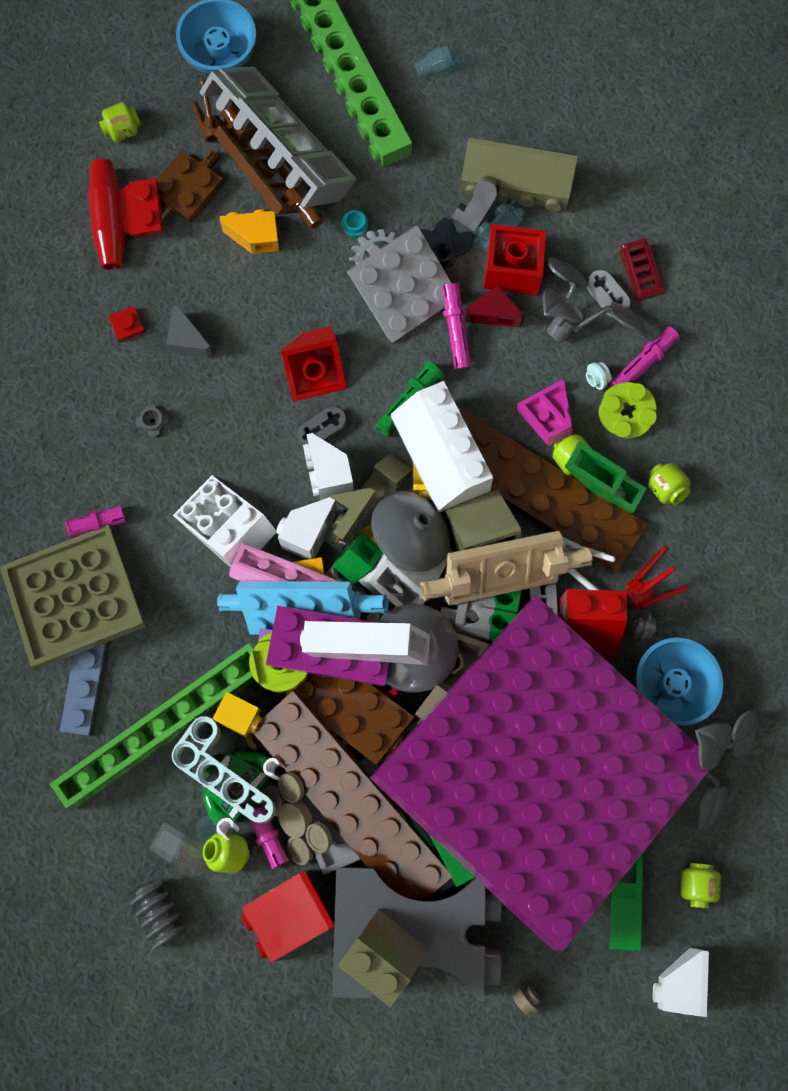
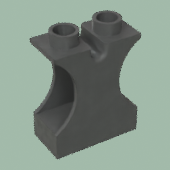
(435, 923)

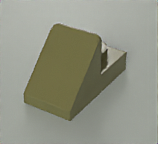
(387, 477)
(357, 504)

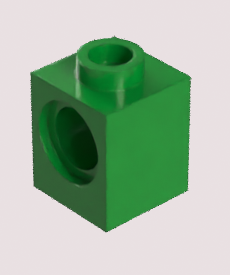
(357, 558)

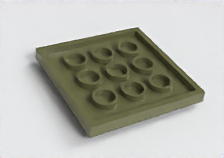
(71, 597)

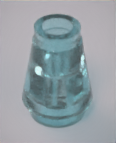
(434, 62)

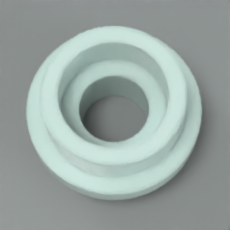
(598, 375)

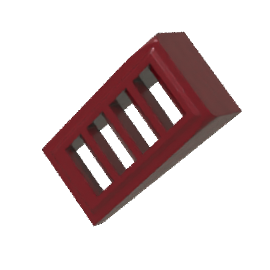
(628, 262)

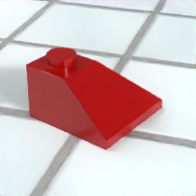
(313, 364)

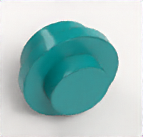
(354, 223)

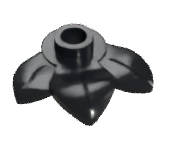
(445, 240)

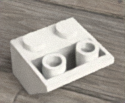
(330, 467)

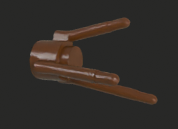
(211, 121)

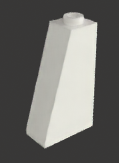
(366, 641)

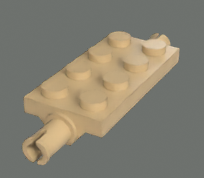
(504, 568)

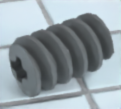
(156, 913)

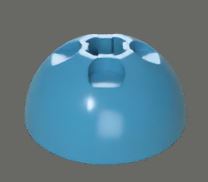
(216, 35)
(690, 672)

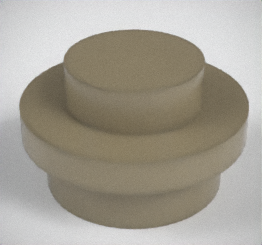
(527, 1000)

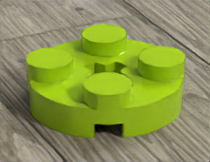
(642, 416)
(271, 677)

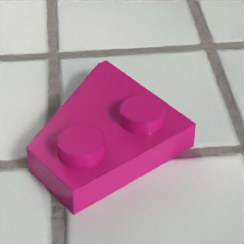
(548, 413)

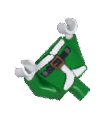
(251, 767)

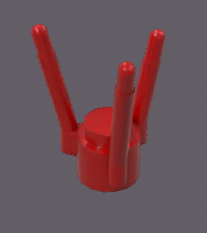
(641, 592)

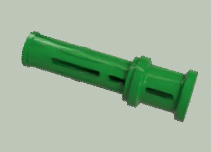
(427, 377)

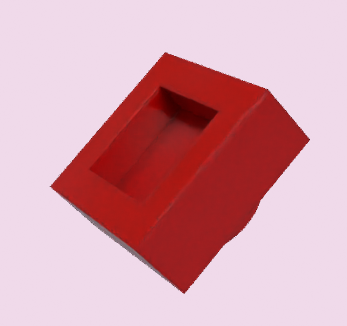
(126, 324)

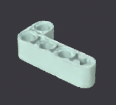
(226, 777)

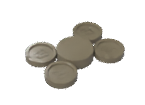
(297, 819)

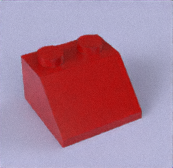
(515, 259)

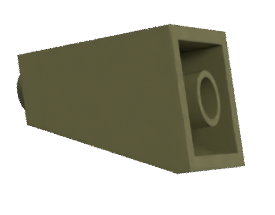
(482, 522)
(383, 958)

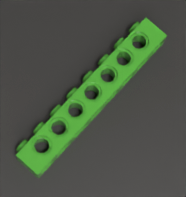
(362, 77)
(154, 730)

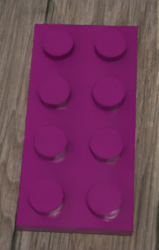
(287, 653)

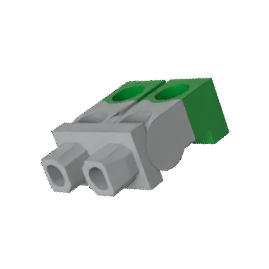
(483, 617)

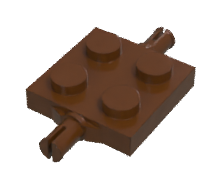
(188, 186)

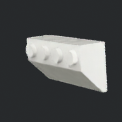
(442, 447)

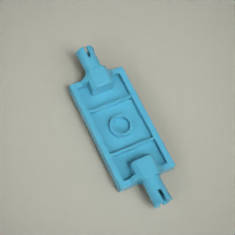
(260, 600)

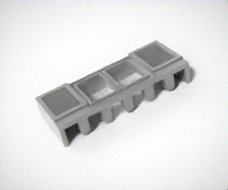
(282, 128)

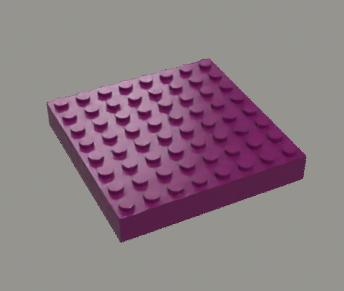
(543, 773)

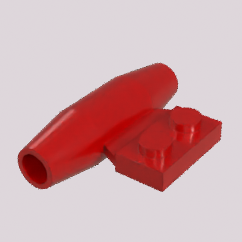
(120, 212)

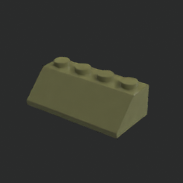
(522, 173)

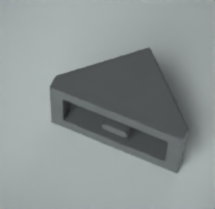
(184, 337)

